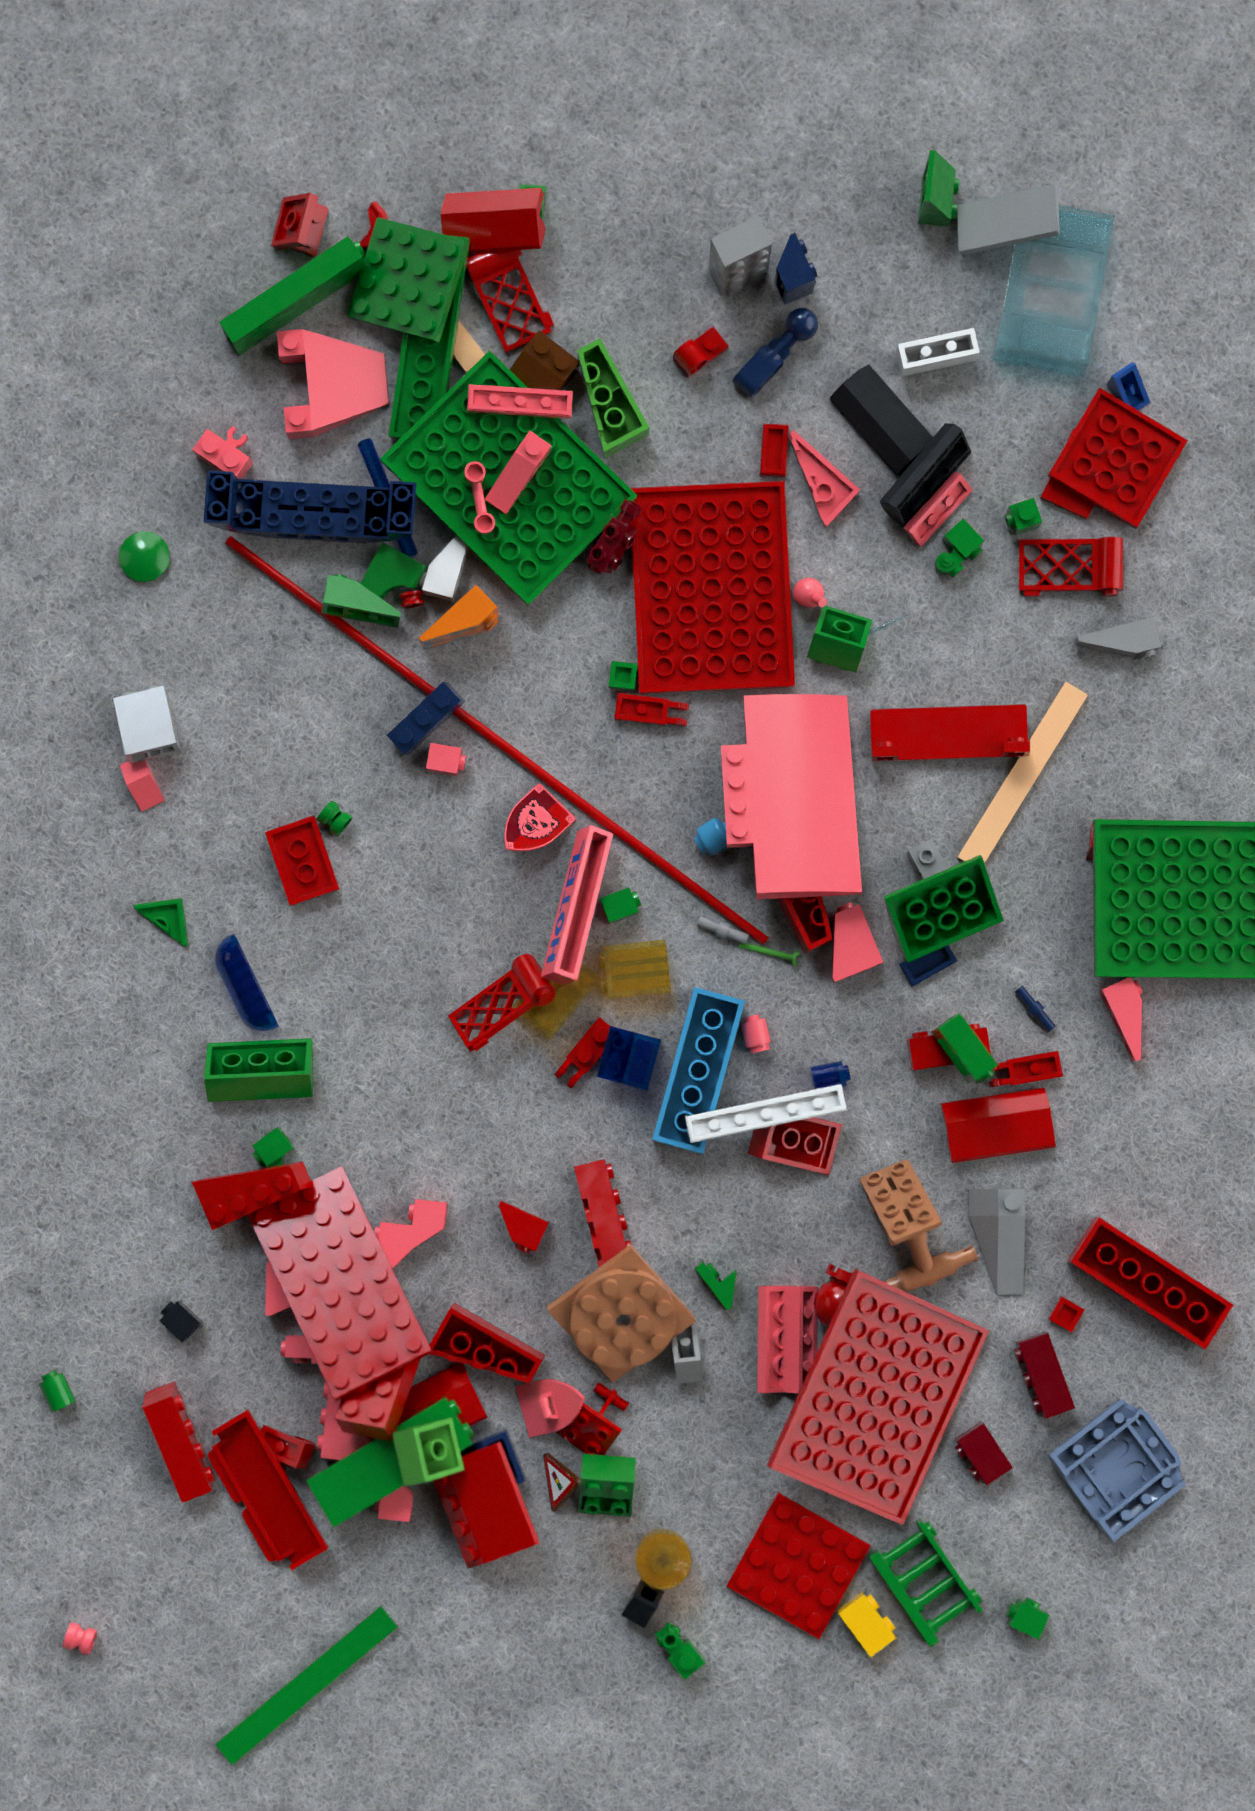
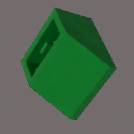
(607, 1485)

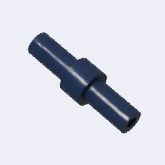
(1035, 1009)

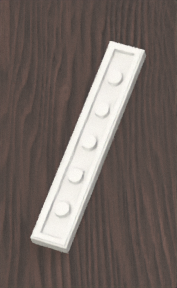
(766, 1113)

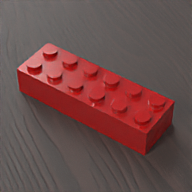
(1150, 1282)

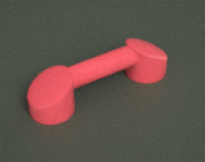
(474, 475)

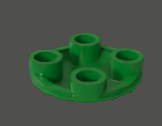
(144, 556)

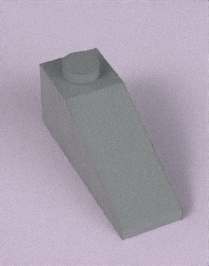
(1129, 639)

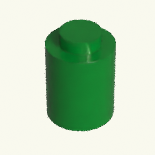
(56, 1391)

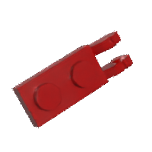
(648, 710)
(586, 1051)
(1029, 1069)

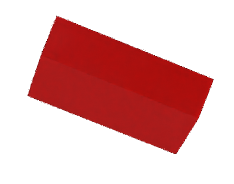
(495, 219)
(998, 1125)
(451, 1383)

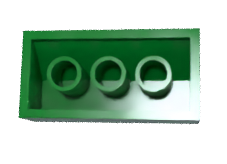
(259, 1070)

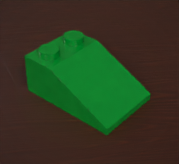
(938, 191)

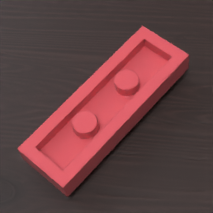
(938, 508)

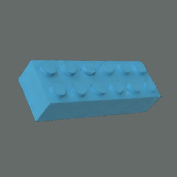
(698, 1066)

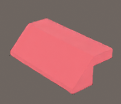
(785, 1337)

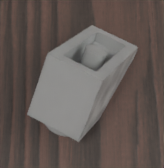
(687, 1356)

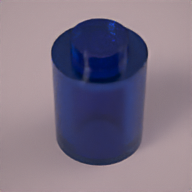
(830, 1075)

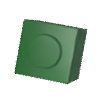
(620, 905)

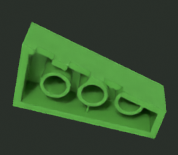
(612, 405)

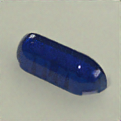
(243, 986)

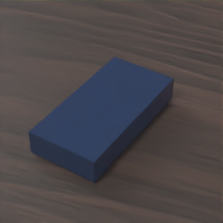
(927, 965)

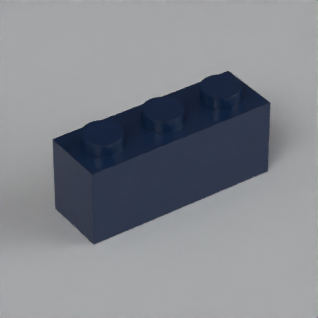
(426, 718)

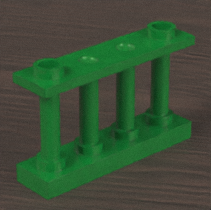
(900, 1583)

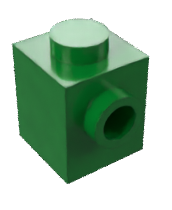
(1023, 516)
(1027, 1617)

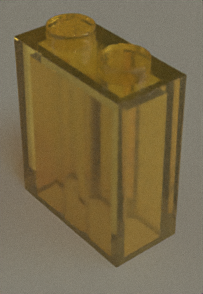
(635, 969)

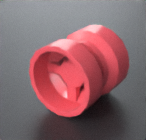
(78, 1638)

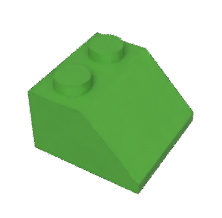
(428, 1451)

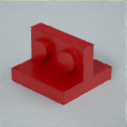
(300, 224)

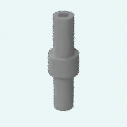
(722, 930)

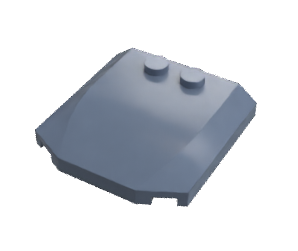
(1119, 1468)

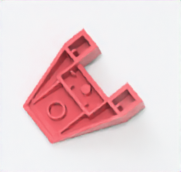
(341, 382)

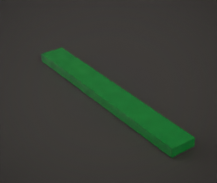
(306, 1685)

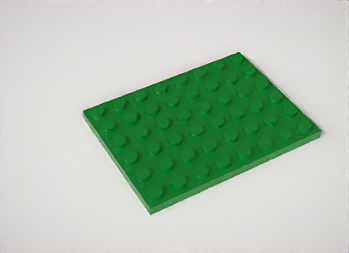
(555, 513)
(1174, 899)

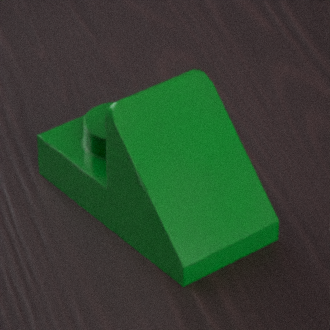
(724, 1289)

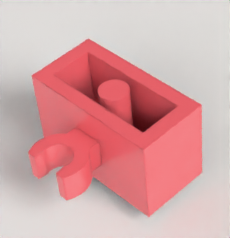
(223, 454)

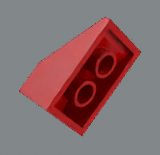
(799, 1143)

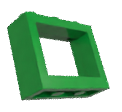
(965, 1049)

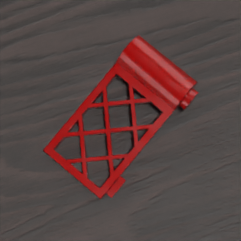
(489, 266)
(1105, 571)
(531, 987)

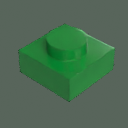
(622, 675)

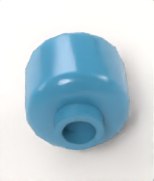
(711, 837)

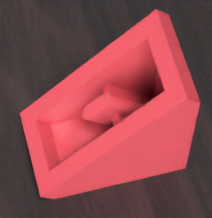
(142, 784)

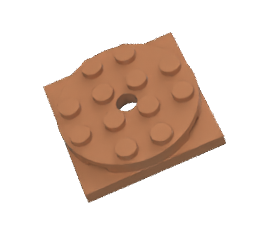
(617, 1288)

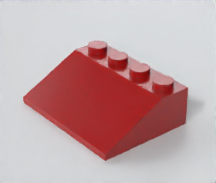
(486, 1507)

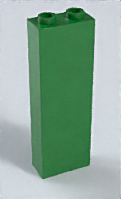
(293, 295)
(374, 1468)

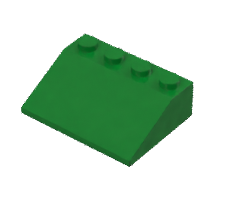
(943, 909)

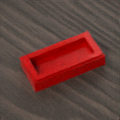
(774, 450)

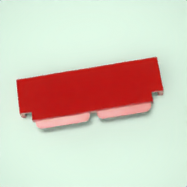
(272, 1503)

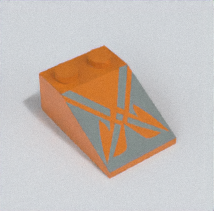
(464, 619)

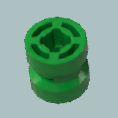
(334, 818)

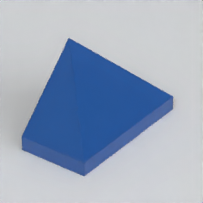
(1129, 387)

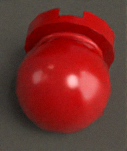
(830, 1294)

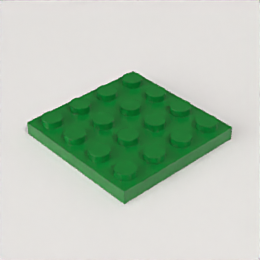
(408, 279)

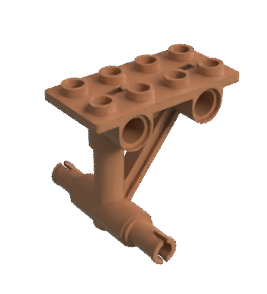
(907, 1216)

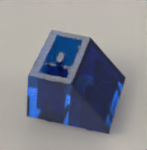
(628, 1058)

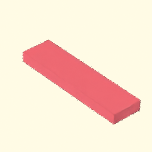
(519, 401)

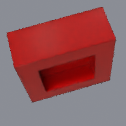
(1066, 1314)

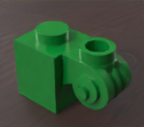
(963, 543)
(272, 1148)
(682, 1654)

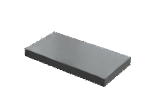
(1008, 219)

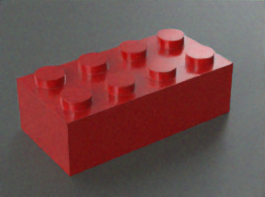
(378, 1406)

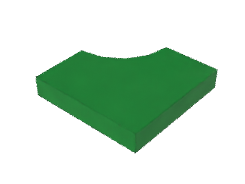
(391, 570)

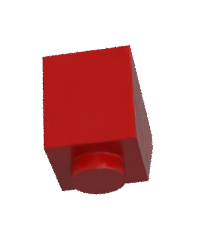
(523, 1227)

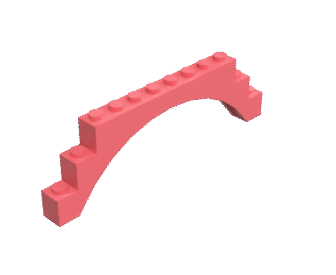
(396, 1242)

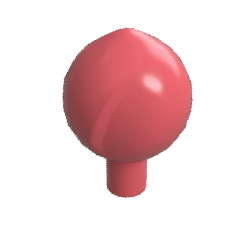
(809, 593)

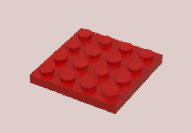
(1117, 458)
(798, 1565)

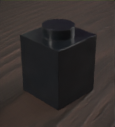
(180, 1320)
(642, 1603)

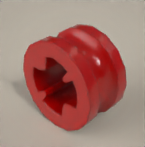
(411, 599)

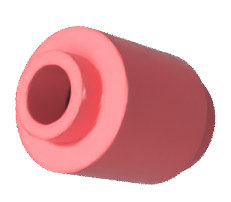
(755, 1034)

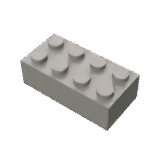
(740, 256)

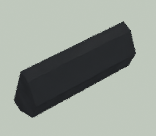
(881, 418)
(926, 474)

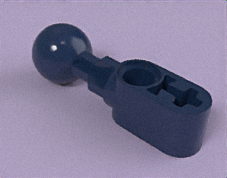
(768, 360)

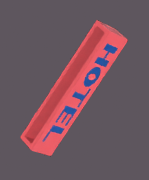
(577, 905)

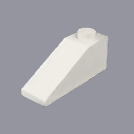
(445, 571)

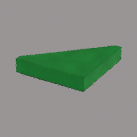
(167, 916)

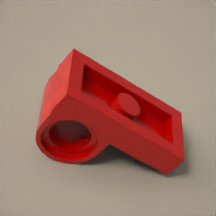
(698, 353)
(289, 1448)

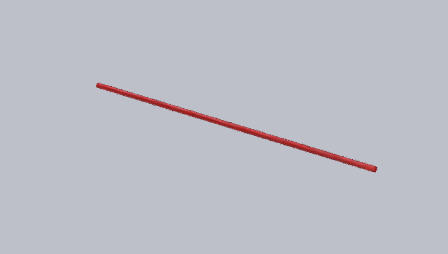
(500, 743)

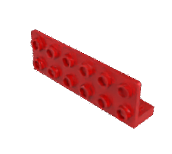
(949, 732)

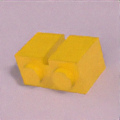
(866, 1623)

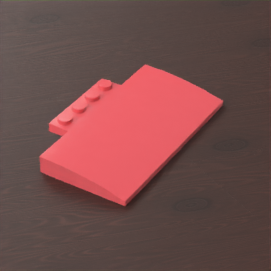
(794, 796)

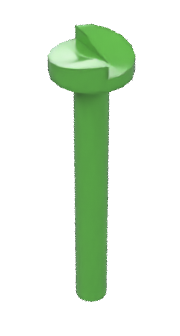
(771, 952)

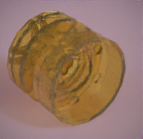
(651, 1547)

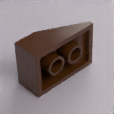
(545, 364)

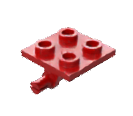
(590, 1429)

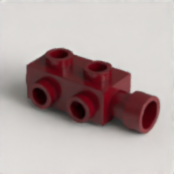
(616, 543)

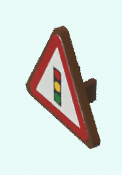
(560, 1481)

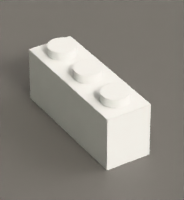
(937, 352)

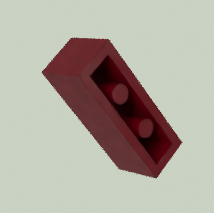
(1044, 1375)

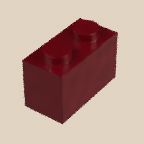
(983, 1453)

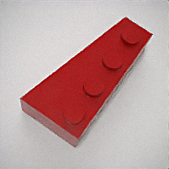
(242, 1193)
(601, 1209)
(484, 1346)
(177, 1442)

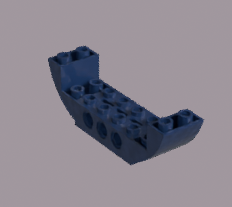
(310, 509)

